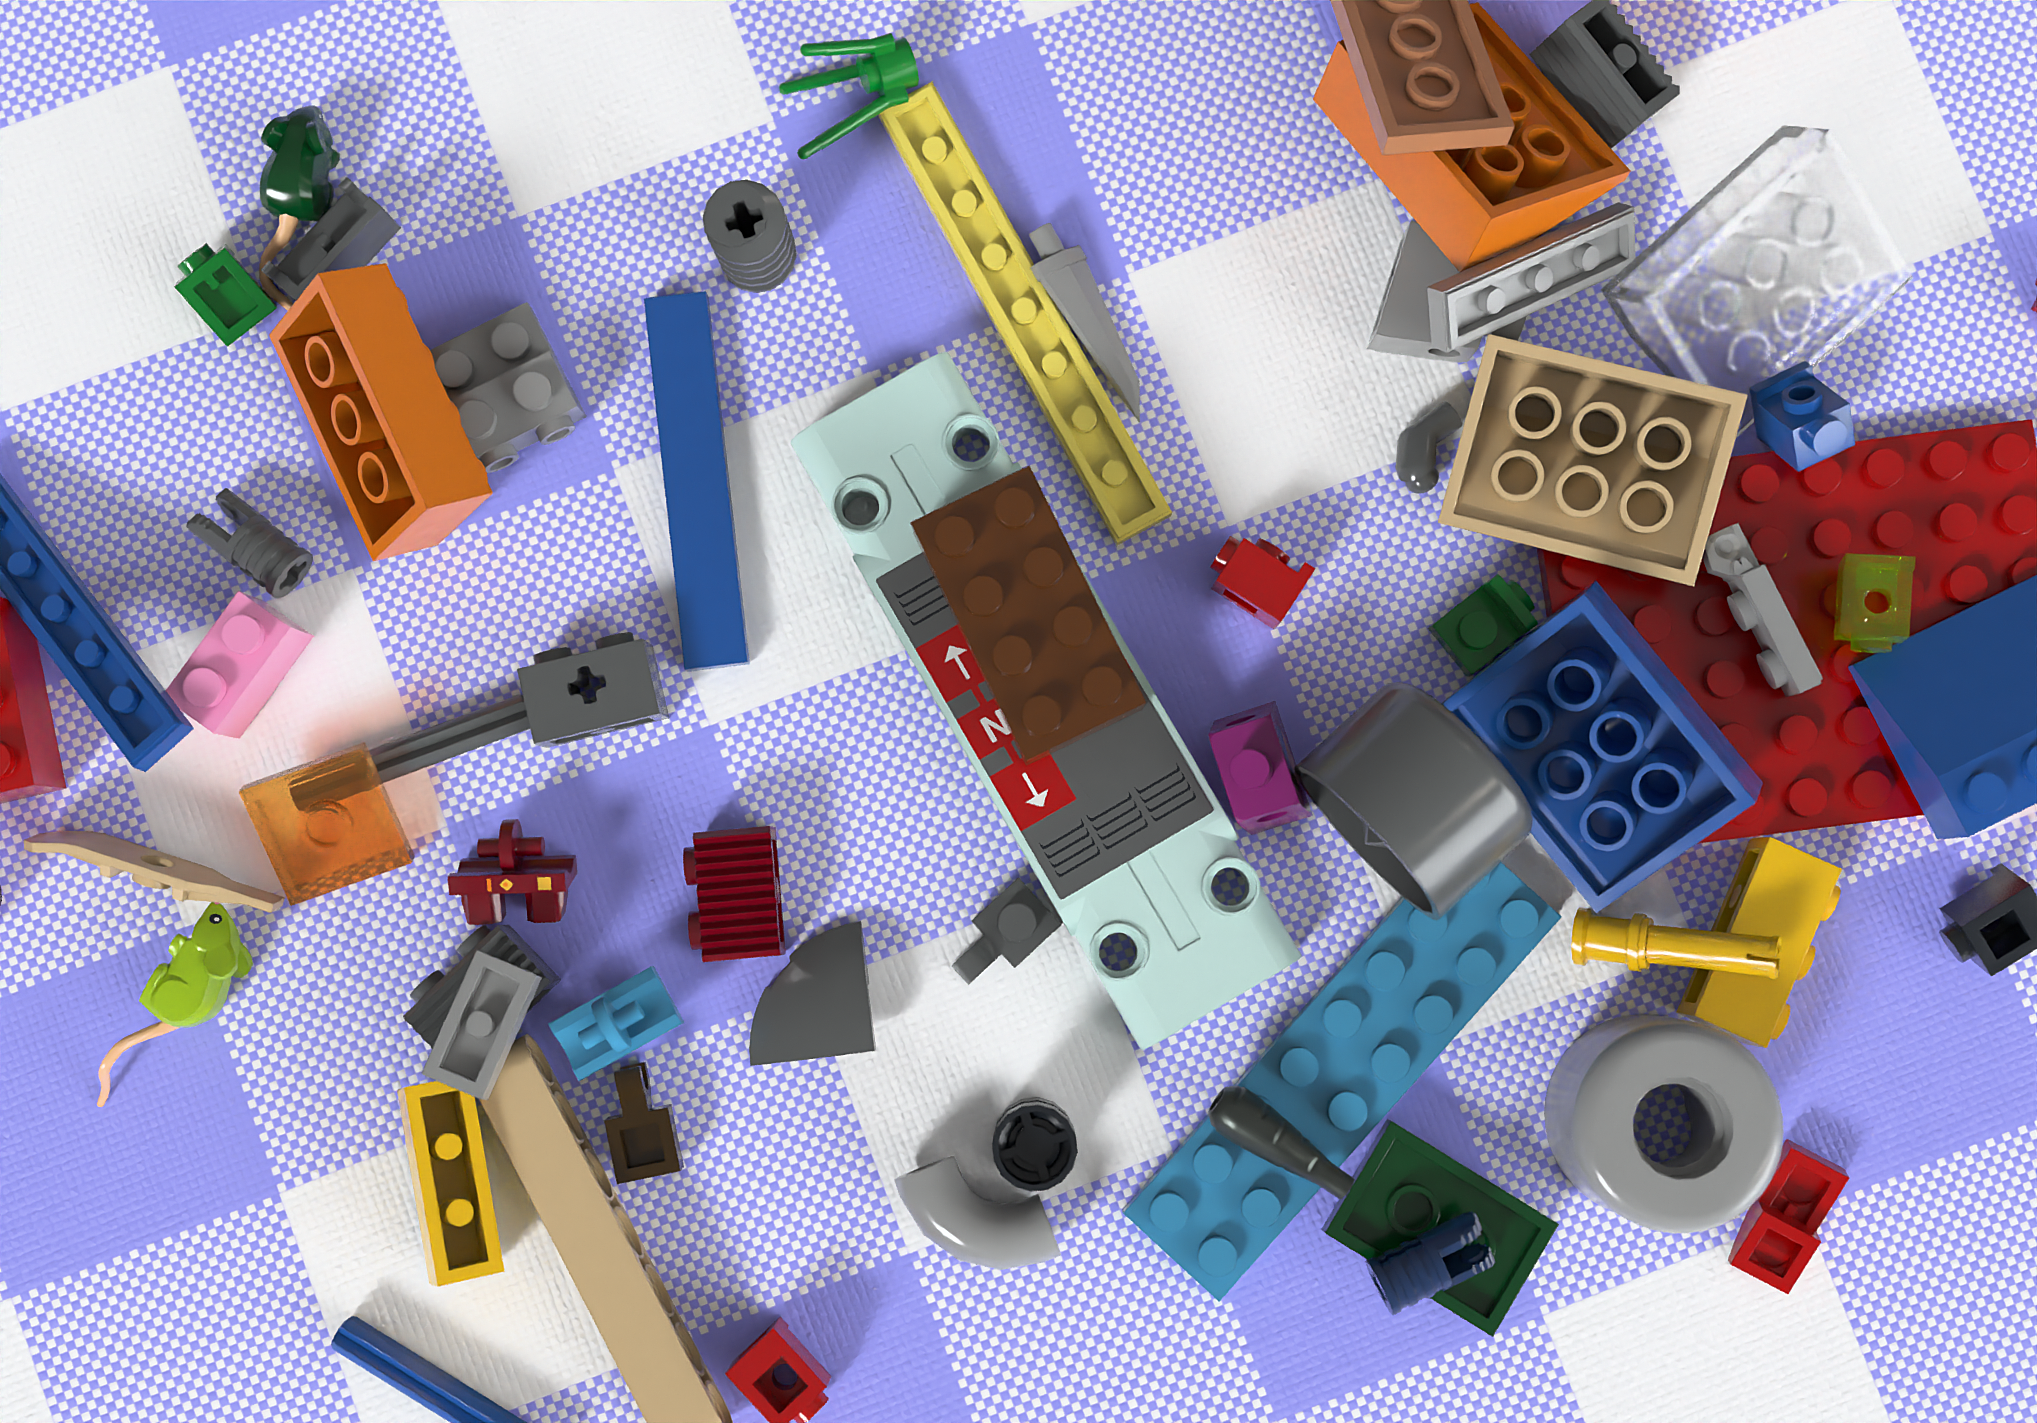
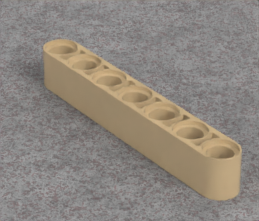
(599, 1243)

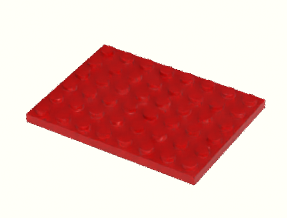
(1943, 496)

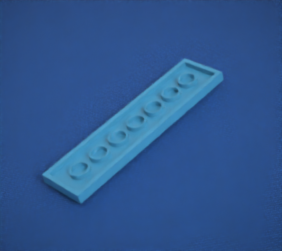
(1340, 1071)

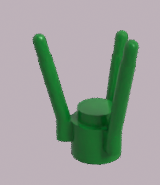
(884, 69)

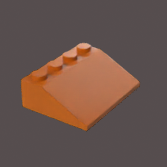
(1488, 196)

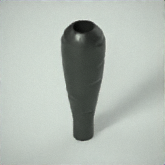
(1267, 1134)

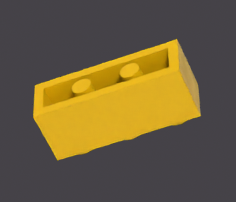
(1771, 894)
(450, 1183)

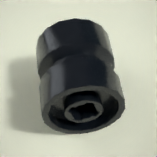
(1034, 1144)

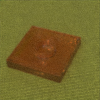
(327, 823)

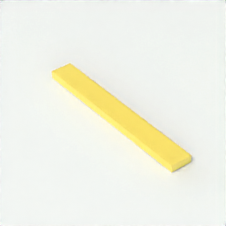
(1025, 315)

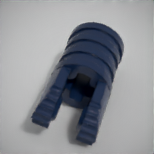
(1429, 1263)

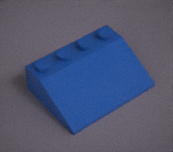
(1963, 711)
(1604, 747)

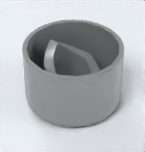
(1728, 1102)

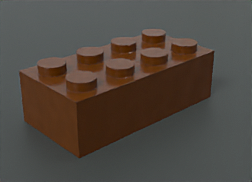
(1028, 615)

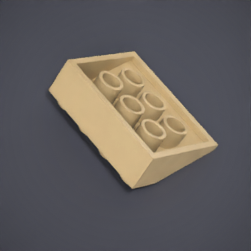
(1592, 459)

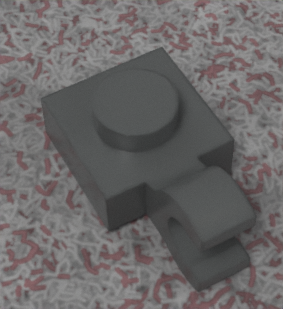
(1011, 928)

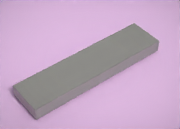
(1531, 277)

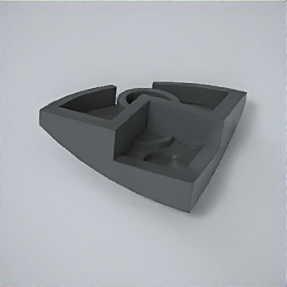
(817, 1002)

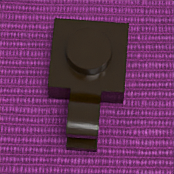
(641, 1138)

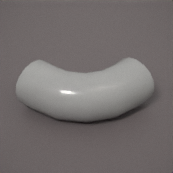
(974, 1227)

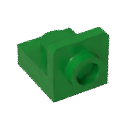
(223, 292)
(1485, 623)

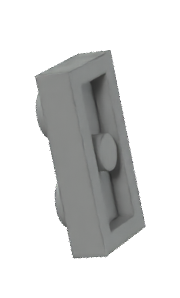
(481, 1025)

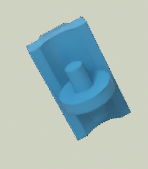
(616, 1023)

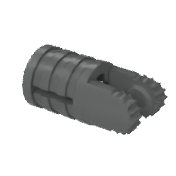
(255, 546)

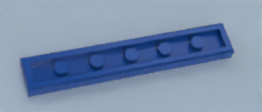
(696, 481)
(84, 640)

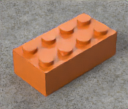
(379, 410)

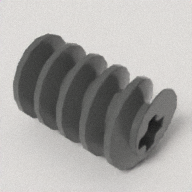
(750, 235)

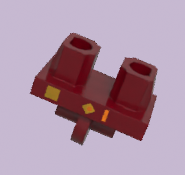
(486, 880)

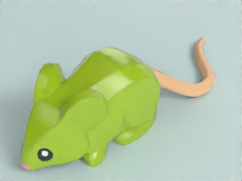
(190, 986)

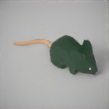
(295, 180)

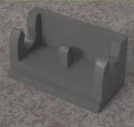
(342, 239)

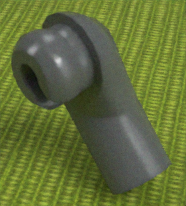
(1419, 444)

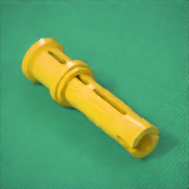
(1641, 943)

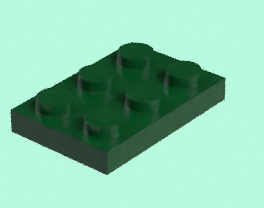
(1413, 1187)

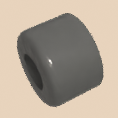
(1417, 797)

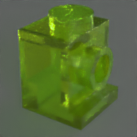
(1869, 573)

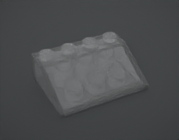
(1762, 269)

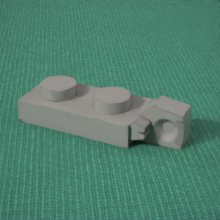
(1760, 607)

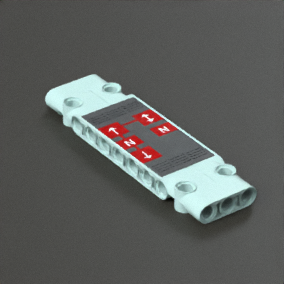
(1108, 823)

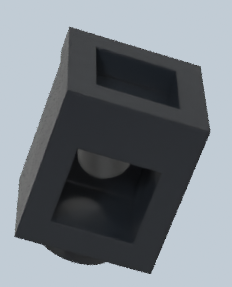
(1992, 922)

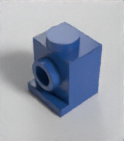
(1801, 417)

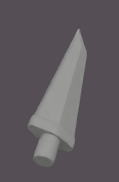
(1077, 296)

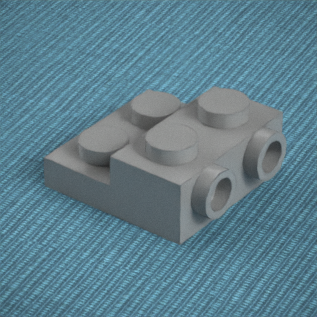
(507, 387)

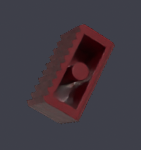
(736, 894)

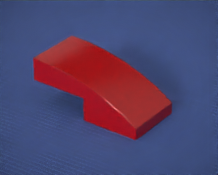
(1783, 1222)

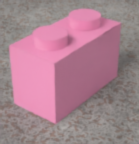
(238, 665)

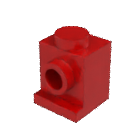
(1259, 578)
(754, 1376)

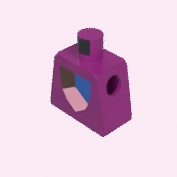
(1258, 769)

